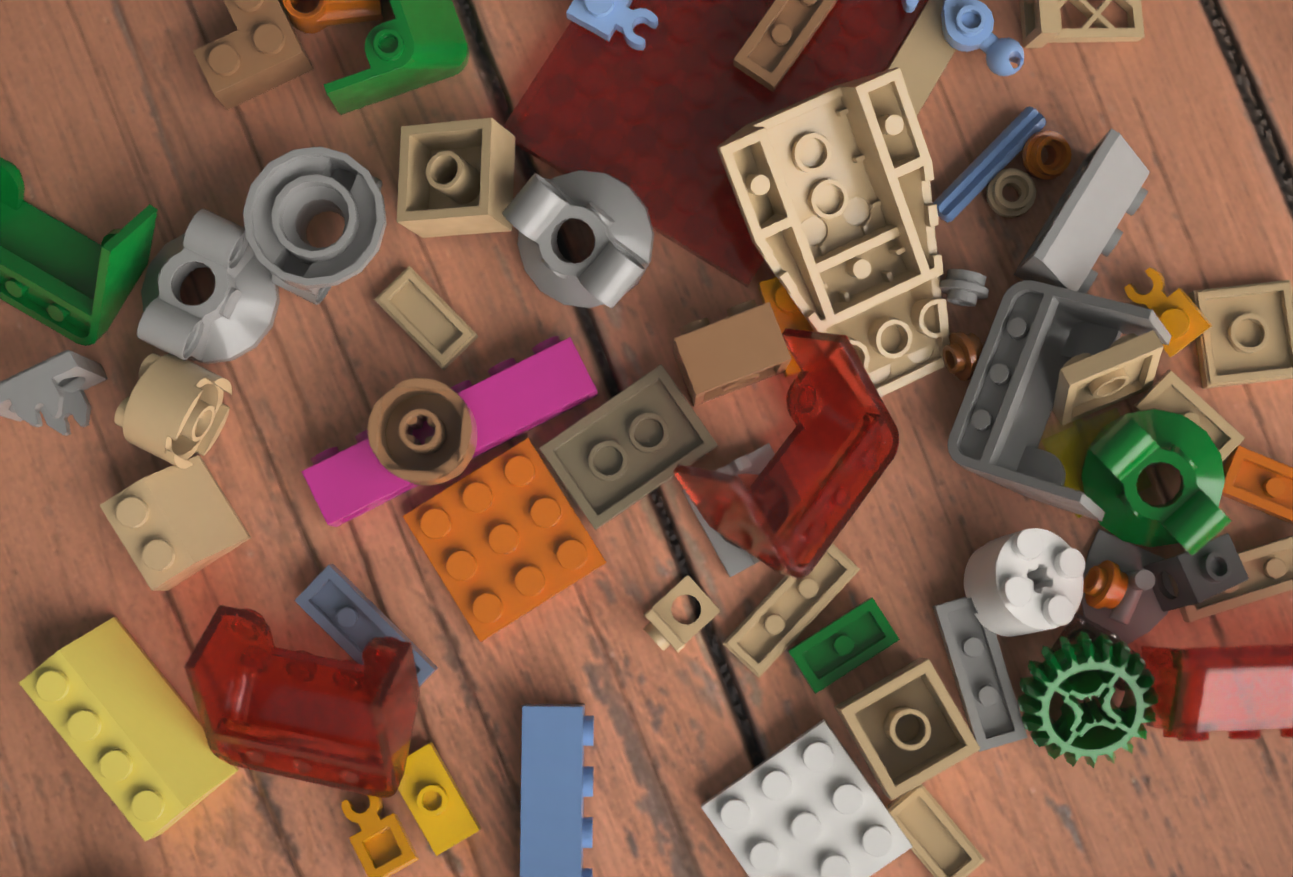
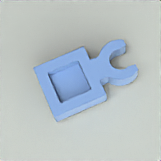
(607, 16)

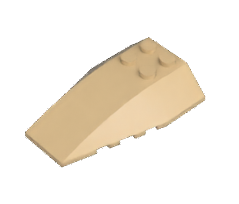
(849, 220)

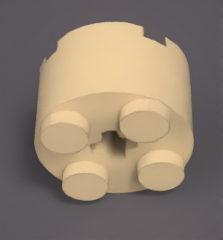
(174, 409)

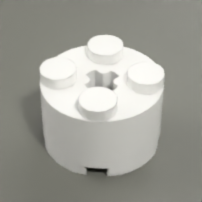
(1025, 582)

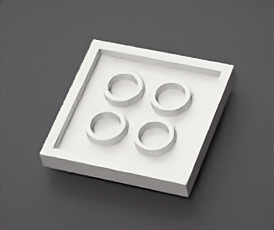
(807, 814)

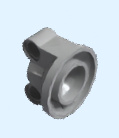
(288, 198)
(619, 227)
(234, 315)

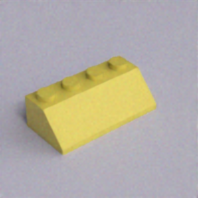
(128, 727)

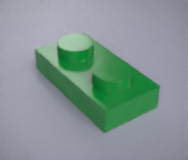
(843, 645)

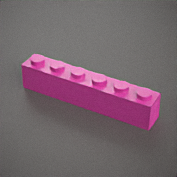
(503, 405)

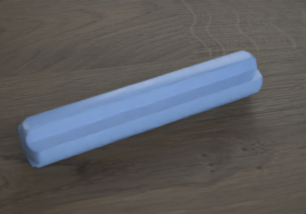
(989, 164)

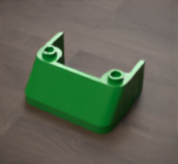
(405, 54)
(62, 273)

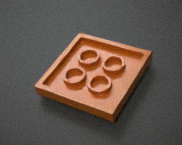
(504, 540)

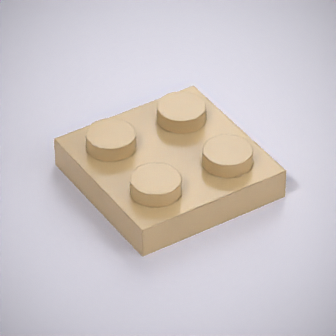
(1106, 377)

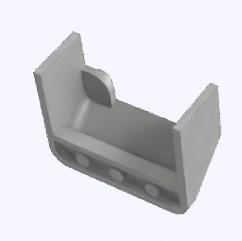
(1018, 380)

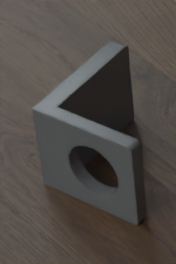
(1199, 576)

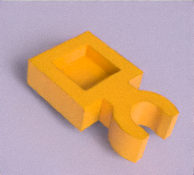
(1175, 311)
(382, 843)

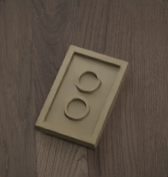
(628, 447)

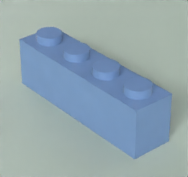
(554, 790)

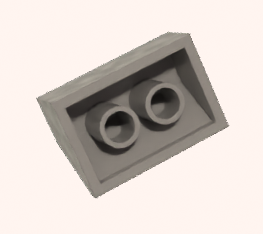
(1087, 217)

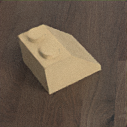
(175, 523)

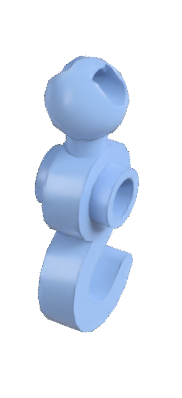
(969, 26)

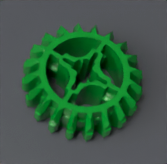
(1094, 725)

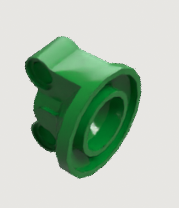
(1147, 438)

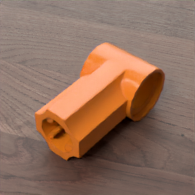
(333, 13)

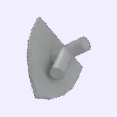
(1139, 607)

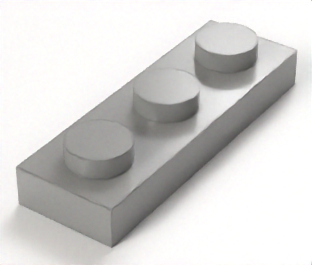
(979, 675)

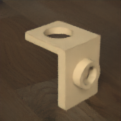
(666, 629)

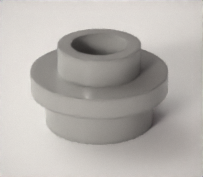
(964, 287)

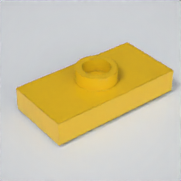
(436, 800)

